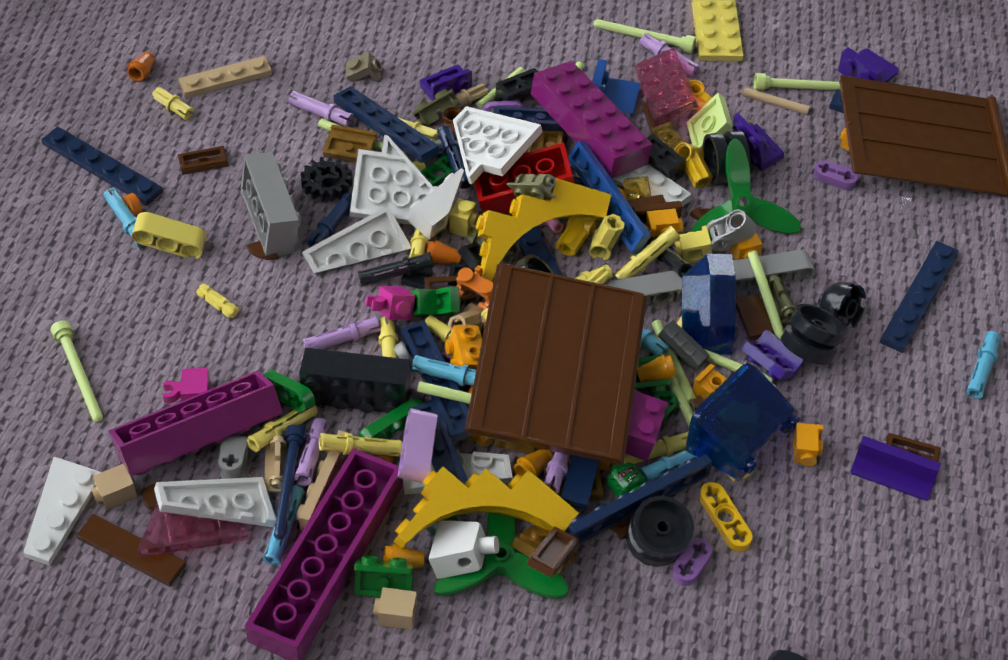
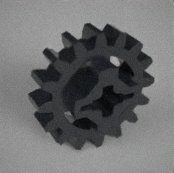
(326, 179)

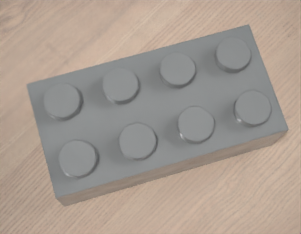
(270, 204)

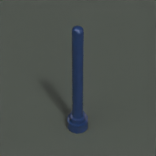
(295, 437)

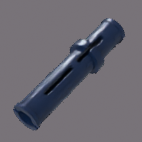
(446, 137)
(327, 227)

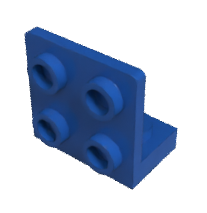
(620, 92)

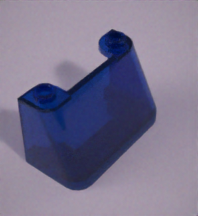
(739, 421)

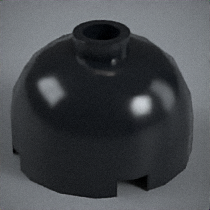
(844, 300)

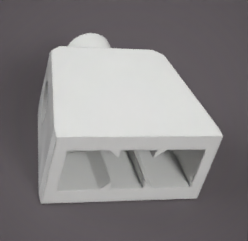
(460, 548)

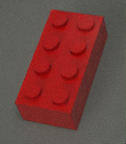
(493, 189)

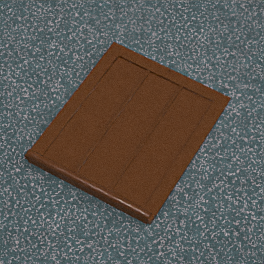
(925, 136)
(557, 364)

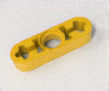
(725, 505)

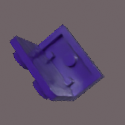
(866, 65)
(762, 148)

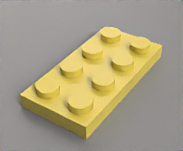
(717, 30)

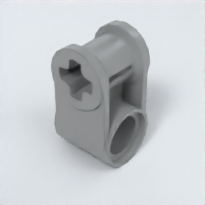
(730, 229)
(233, 457)

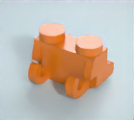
(476, 283)

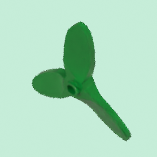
(760, 211)
(506, 563)

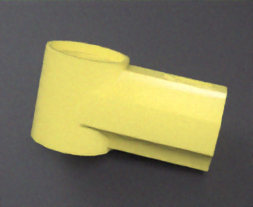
(606, 236)

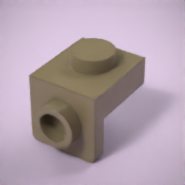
(362, 66)

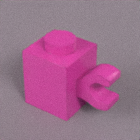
(392, 302)
(192, 383)

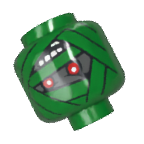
(625, 479)

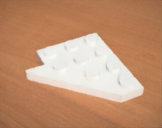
(492, 141)
(386, 180)

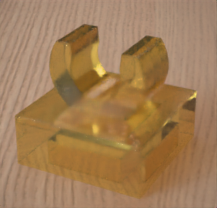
(637, 187)

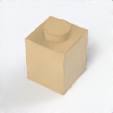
(113, 487)
(396, 608)

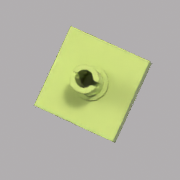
(711, 118)

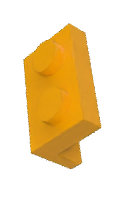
(464, 345)

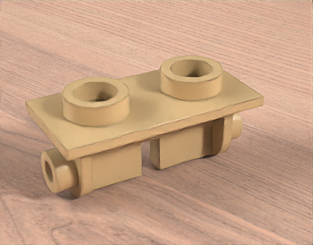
(275, 463)

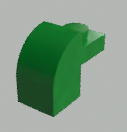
(436, 302)

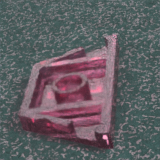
(180, 532)

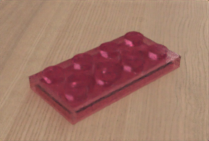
(665, 86)

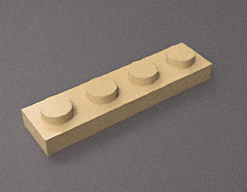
(225, 76)
(326, 474)

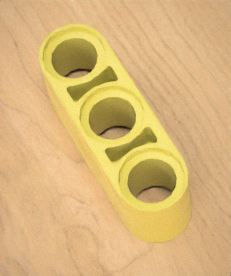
(169, 235)

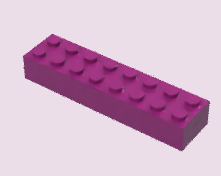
(324, 556)

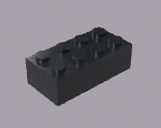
(356, 380)

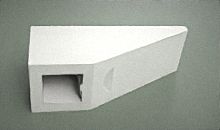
(433, 211)

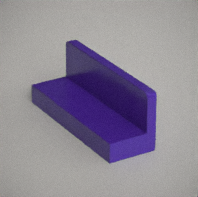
(895, 468)

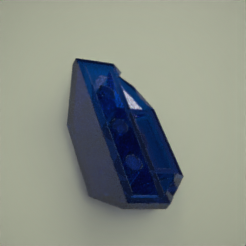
(710, 303)

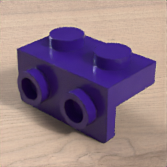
(450, 78)
(773, 356)

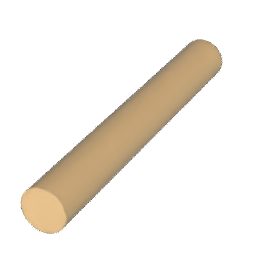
(777, 101)

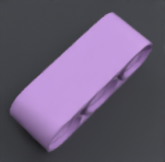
(417, 445)

